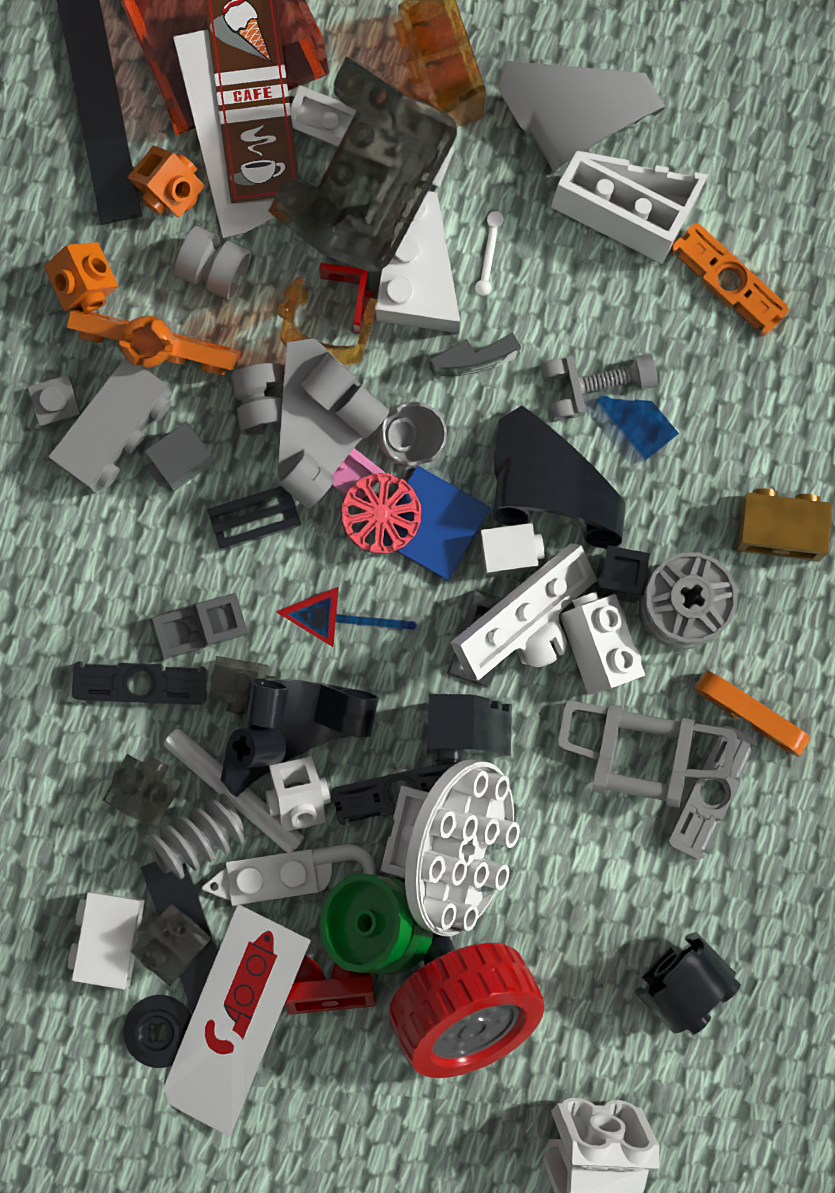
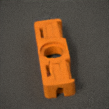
(709, 258)

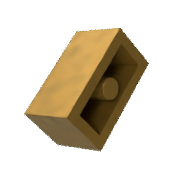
(784, 525)

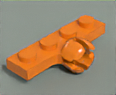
(151, 342)

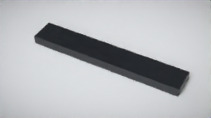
(99, 110)

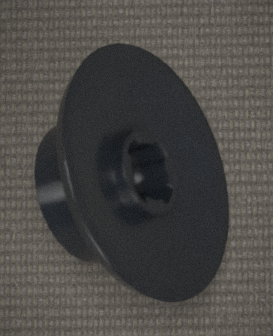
(156, 1010)

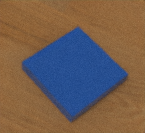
(446, 525)

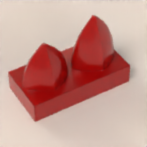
(316, 994)

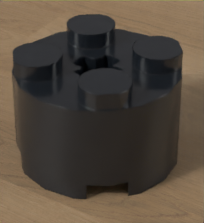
(688, 985)

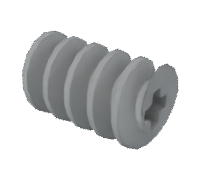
(196, 836)

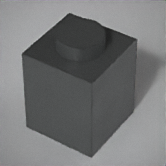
(178, 457)

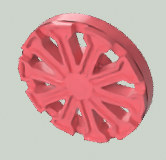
(380, 513)

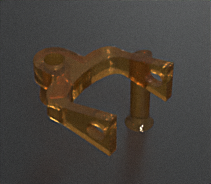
(297, 296)

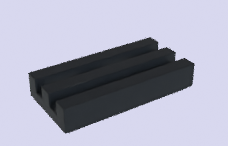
(259, 533)

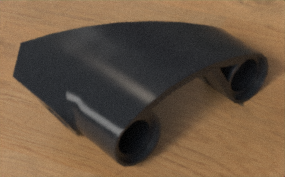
(547, 474)
(289, 719)

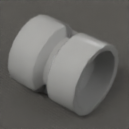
(209, 261)
(261, 396)

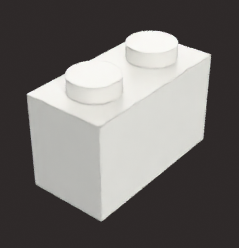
(106, 939)

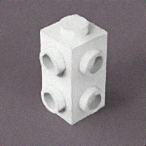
(601, 642)

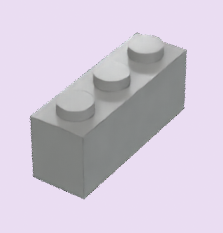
(112, 425)

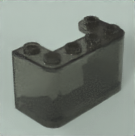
(375, 173)

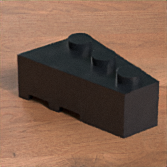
(467, 726)

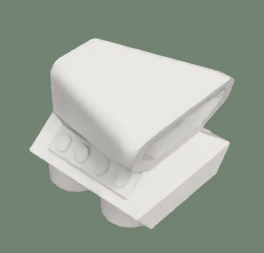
(600, 1148)

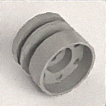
(663, 607)

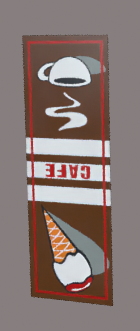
(252, 97)

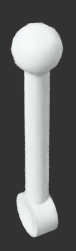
(494, 220)

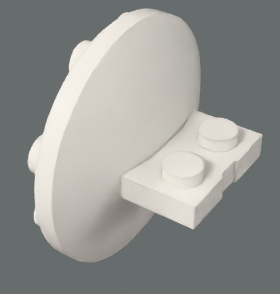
(443, 841)

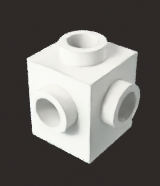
(297, 794)

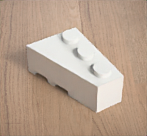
(418, 281)

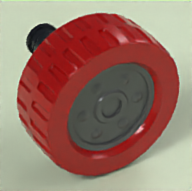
(465, 1008)

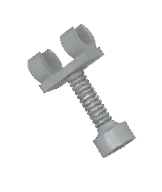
(640, 372)

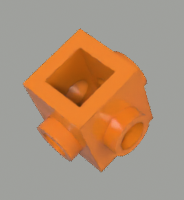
(166, 181)
(81, 277)

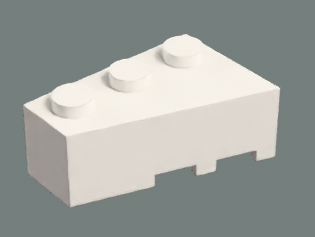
(628, 201)

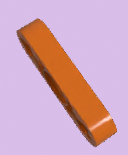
(763, 719)

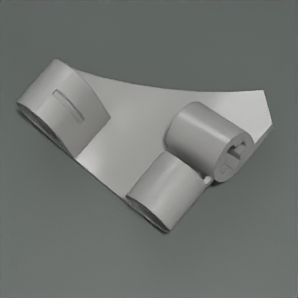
(575, 106)
(320, 419)

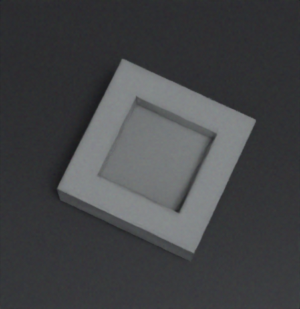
(54, 401)

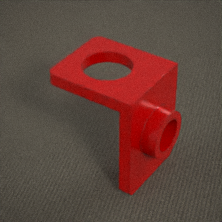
(354, 276)

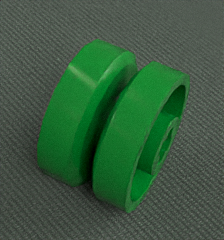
(370, 926)

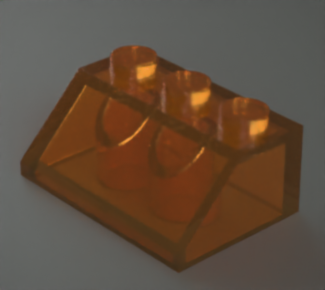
(441, 58)

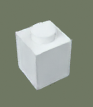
(511, 549)

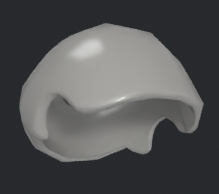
(426, 431)

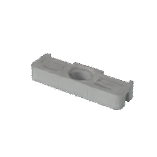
(698, 818)

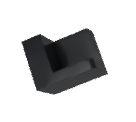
(622, 573)

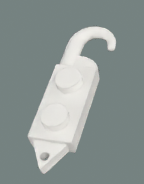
(285, 873)

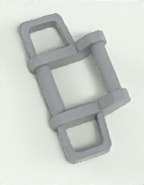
(617, 719)

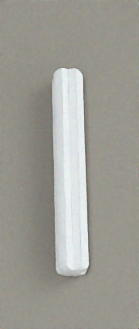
(246, 803)

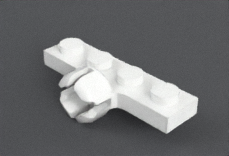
(329, 119)
(527, 617)

